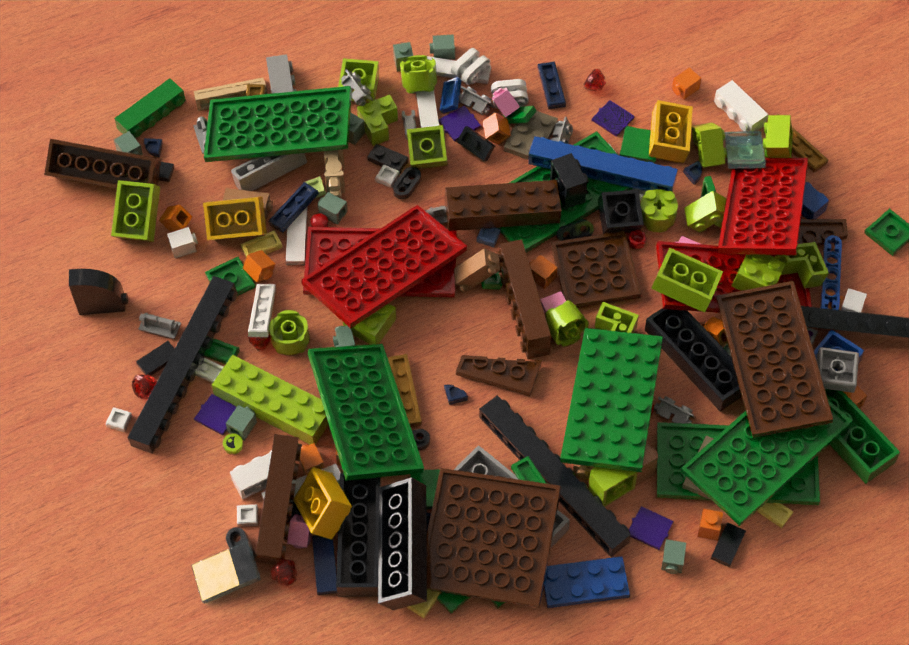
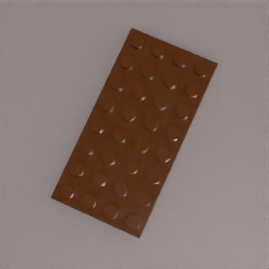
(774, 359)

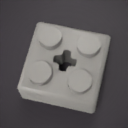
(847, 364)

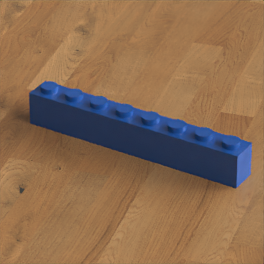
(605, 166)

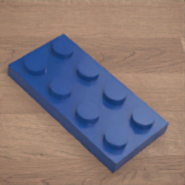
(586, 582)

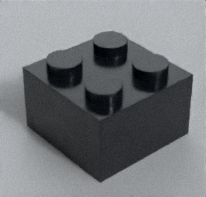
(570, 180)
(620, 211)

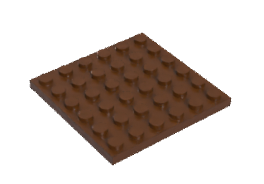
(490, 536)

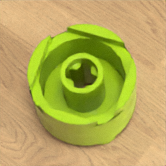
(418, 74)
(659, 210)
(566, 323)
(289, 332)

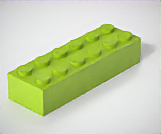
(272, 399)

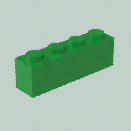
(150, 108)

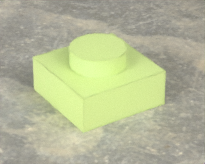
(317, 183)

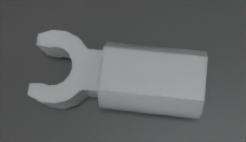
(409, 122)

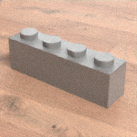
(279, 74)
(265, 169)

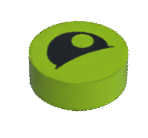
(232, 443)

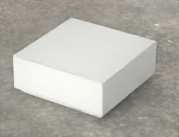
(387, 176)
(118, 419)
(247, 515)

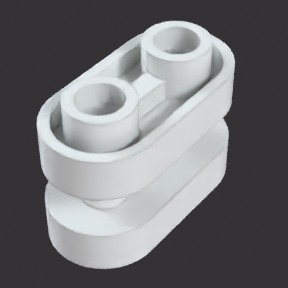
(471, 66)
(516, 87)

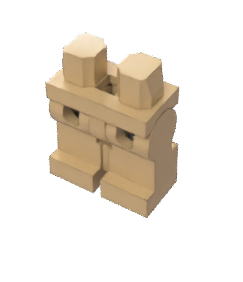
(334, 175)

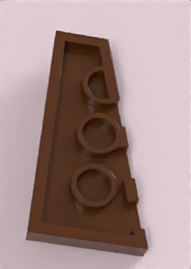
(819, 229)
(506, 374)

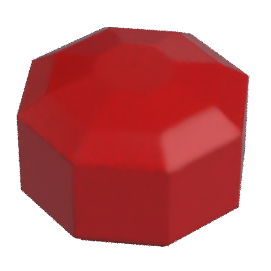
(319, 220)
(637, 239)

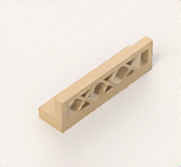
(225, 91)

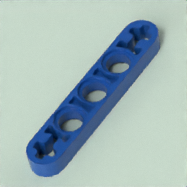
(834, 269)

